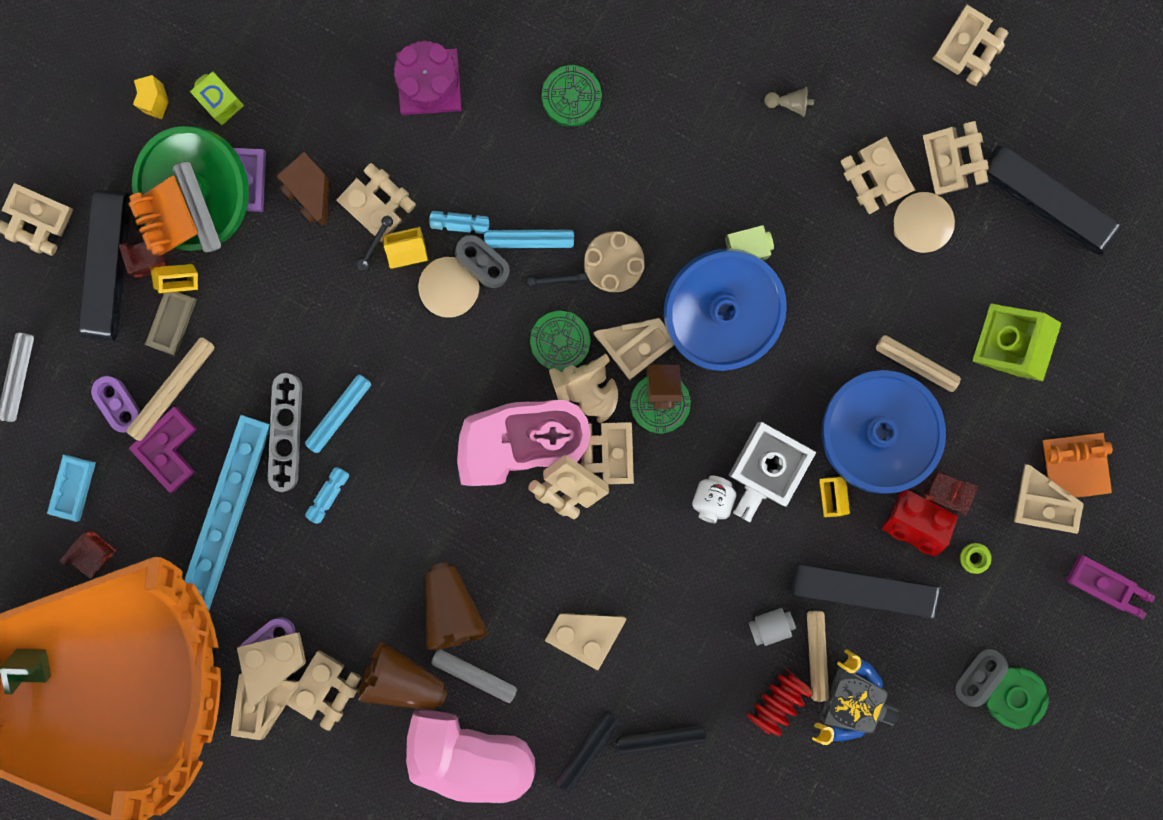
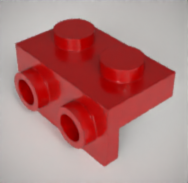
(920, 523)

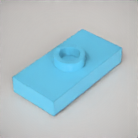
(71, 488)

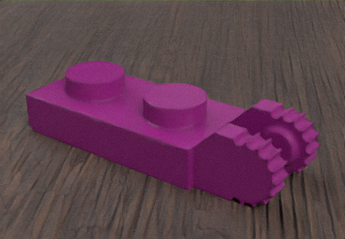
(1107, 585)

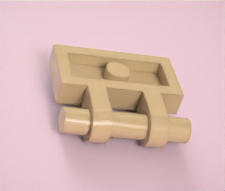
(962, 41)
(946, 159)
(885, 172)
(368, 208)
(36, 210)
(616, 453)
(574, 481)
(315, 685)

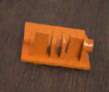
(165, 217)
(1079, 464)

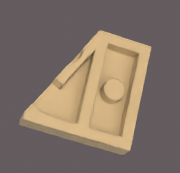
(635, 344)
(1046, 503)
(585, 636)
(269, 663)
(257, 720)

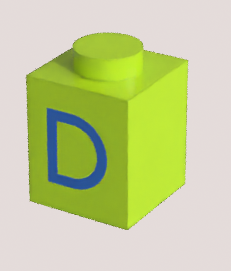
(216, 97)

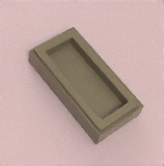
(171, 322)

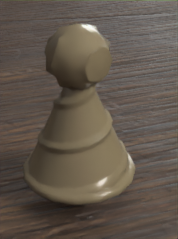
(795, 101)

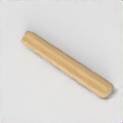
(170, 389)

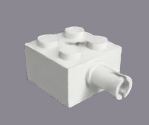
(773, 484)

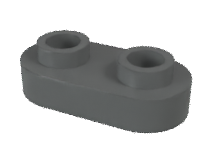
(485, 260)
(979, 677)

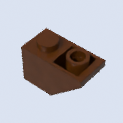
(309, 185)
(663, 386)

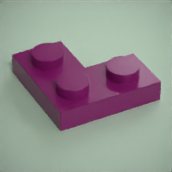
(159, 448)

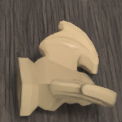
(582, 387)

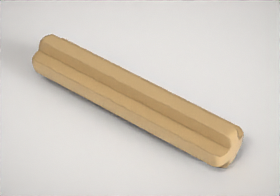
(918, 363)
(817, 655)

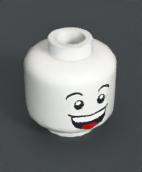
(714, 499)

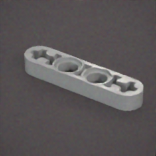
(280, 432)

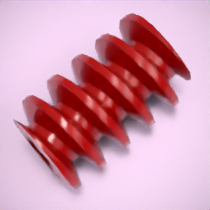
(780, 704)

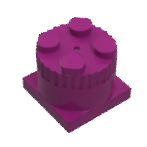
(428, 79)

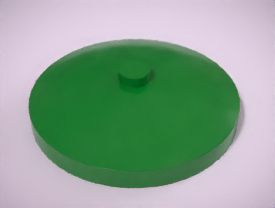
(215, 168)

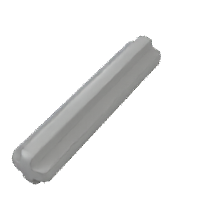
(196, 206)
(15, 376)
(474, 676)

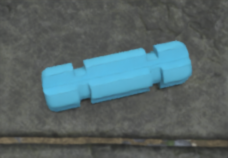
(459, 222)
(327, 495)

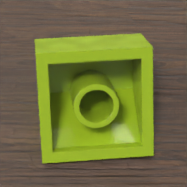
(1017, 341)

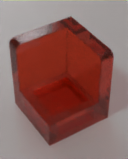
(140, 260)
(951, 493)
(88, 554)

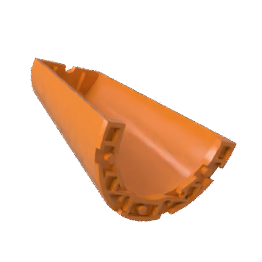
(124, 695)

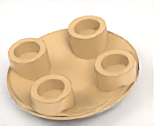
(924, 222)
(614, 262)
(448, 288)

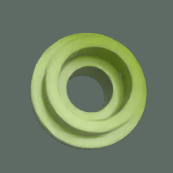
(984, 558)

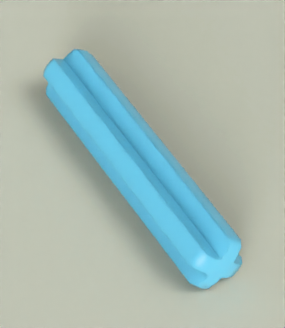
(529, 238)
(338, 413)

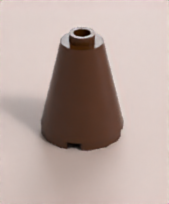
(450, 610)
(399, 682)

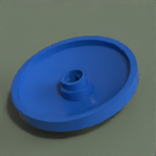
(725, 309)
(883, 432)

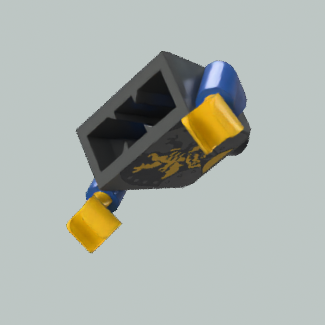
(854, 703)

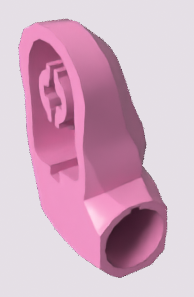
(519, 439)
(465, 761)

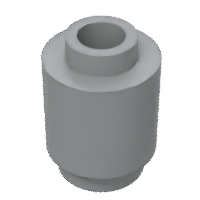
(772, 627)

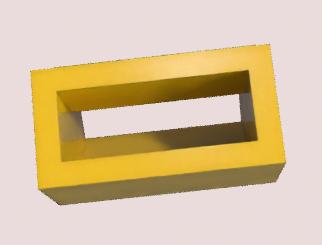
(151, 96)
(405, 248)
(175, 271)
(840, 493)

